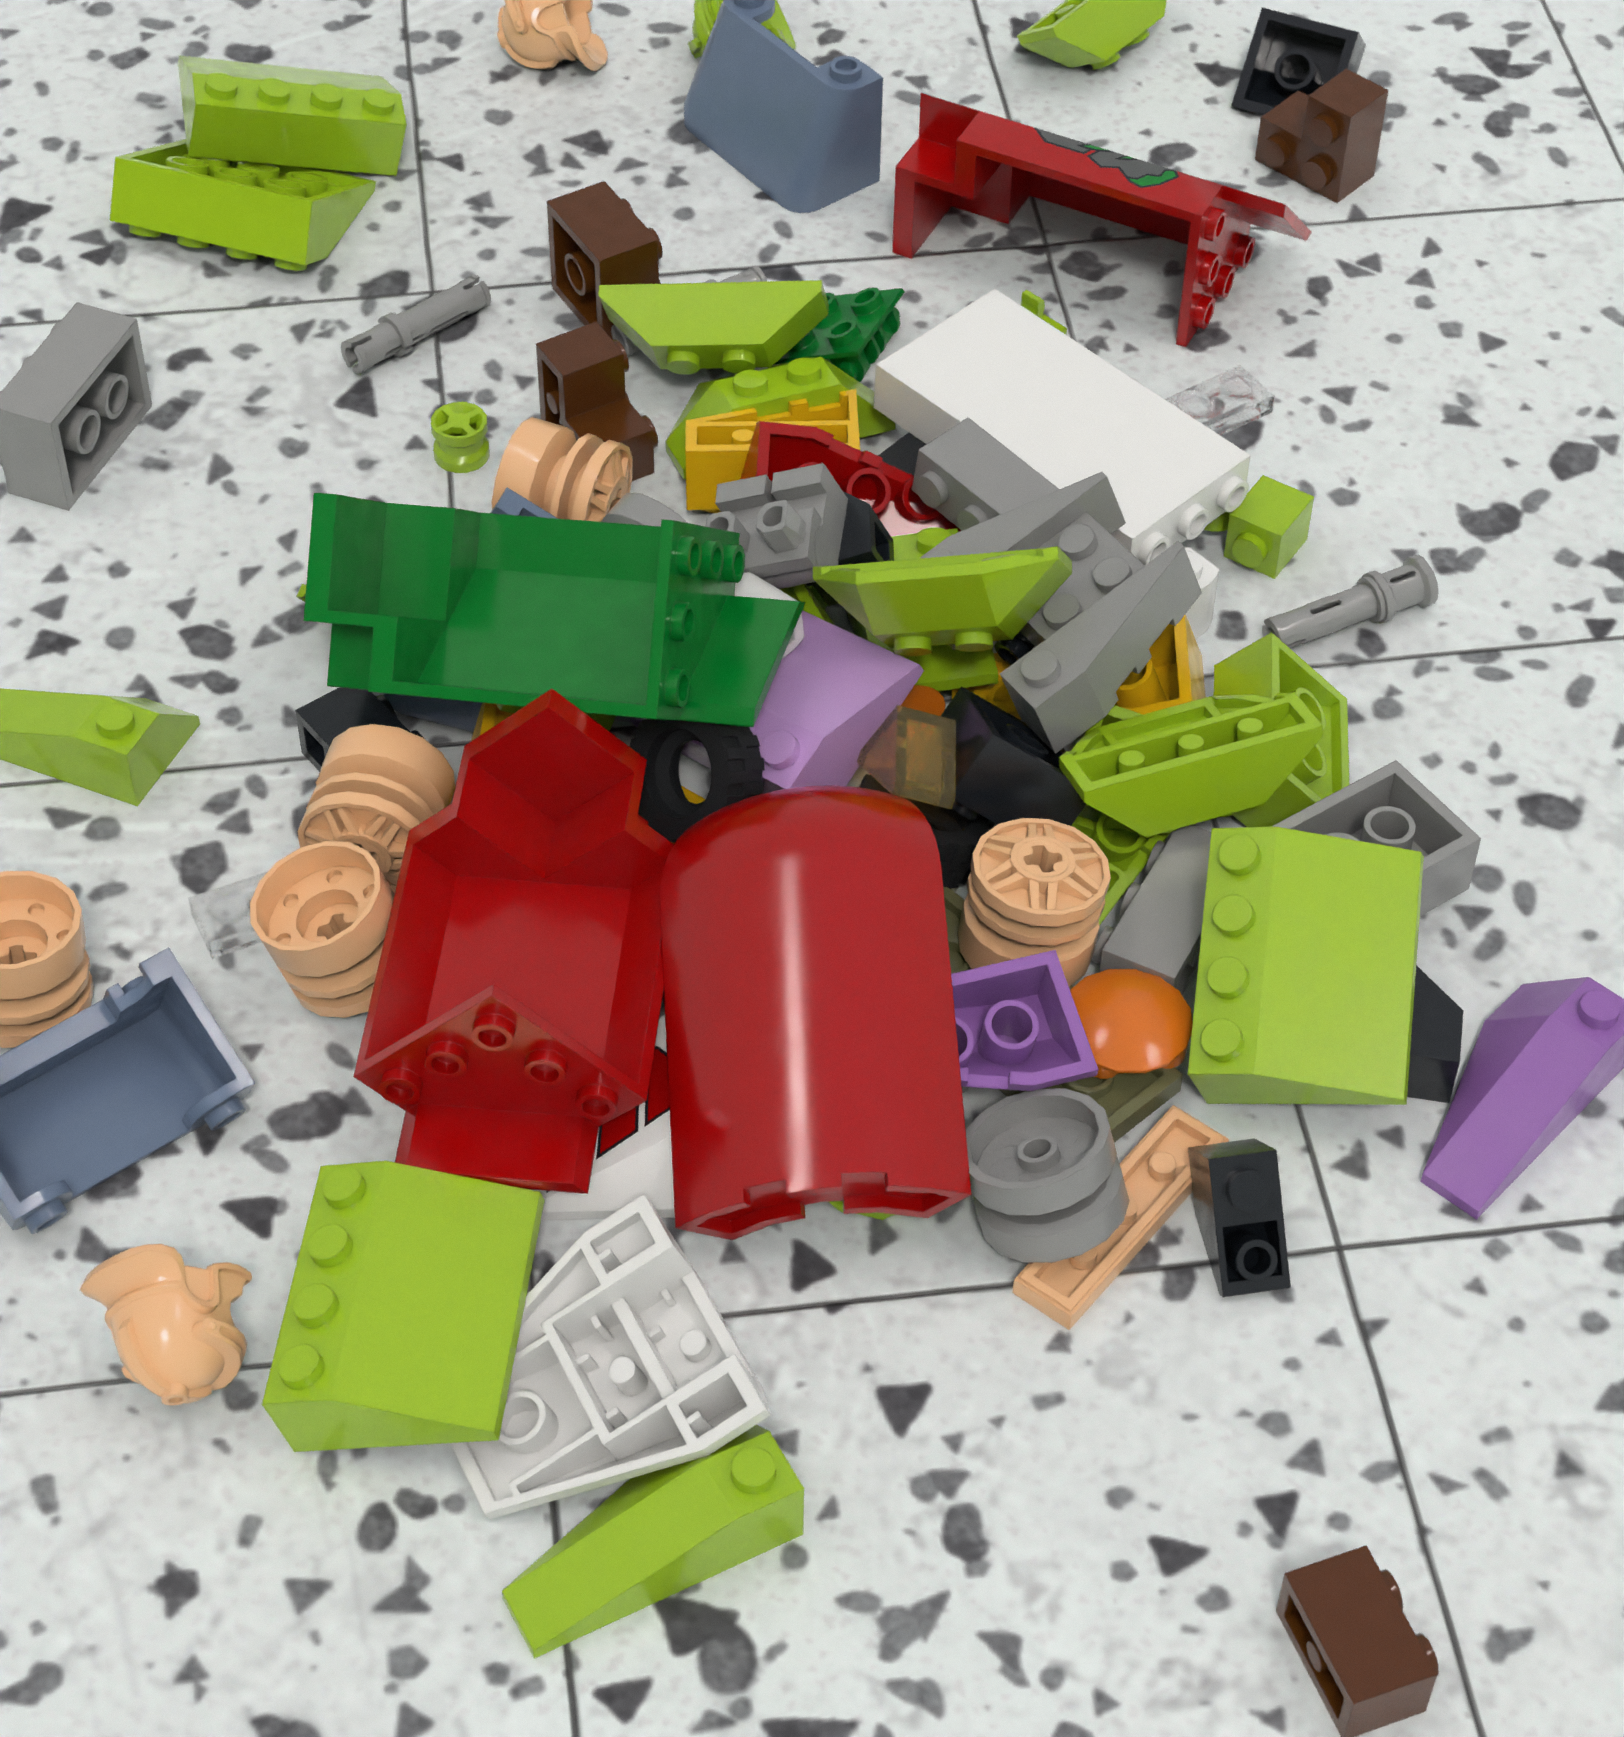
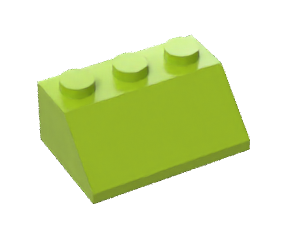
(1274, 668)

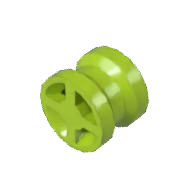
(460, 437)

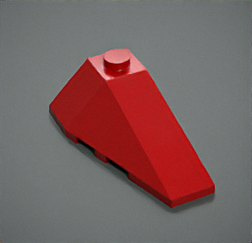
(857, 472)

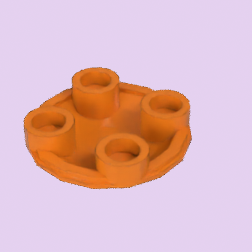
(1133, 1021)

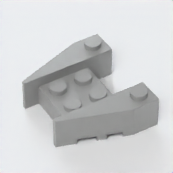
(1097, 620)

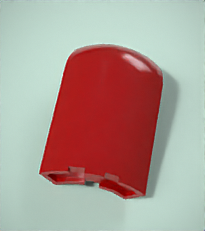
(810, 1013)

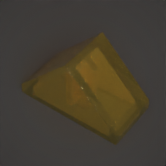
(914, 756)

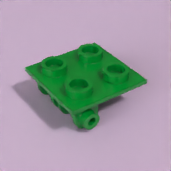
(852, 331)

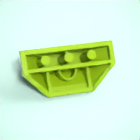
(1091, 30)
(715, 323)
(769, 393)
(947, 597)
(1192, 760)

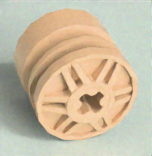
(564, 474)
(375, 790)
(1033, 893)
(325, 924)
(40, 956)

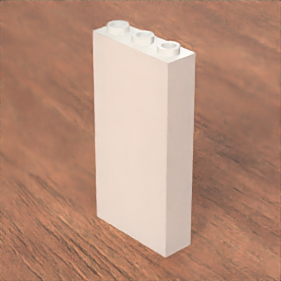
(1065, 418)

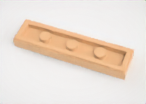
(1156, 1184)

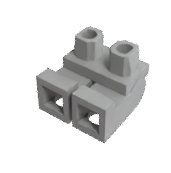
(784, 522)

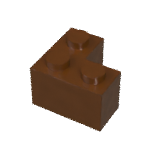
(1326, 137)
(585, 391)

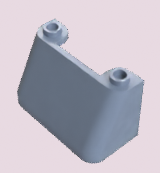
(780, 119)
(111, 1091)

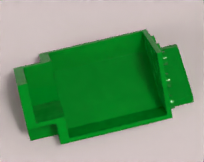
(538, 604)

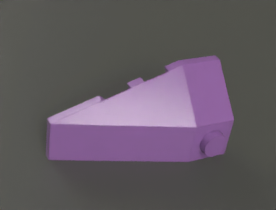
(1019, 1026)
(1523, 1085)

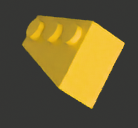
(720, 443)

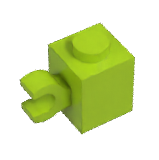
(1266, 526)

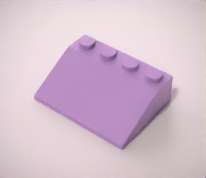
(823, 707)

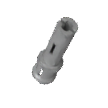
(1373, 598)

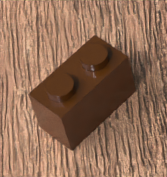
(1357, 1641)

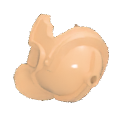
(549, 32)
(171, 1320)

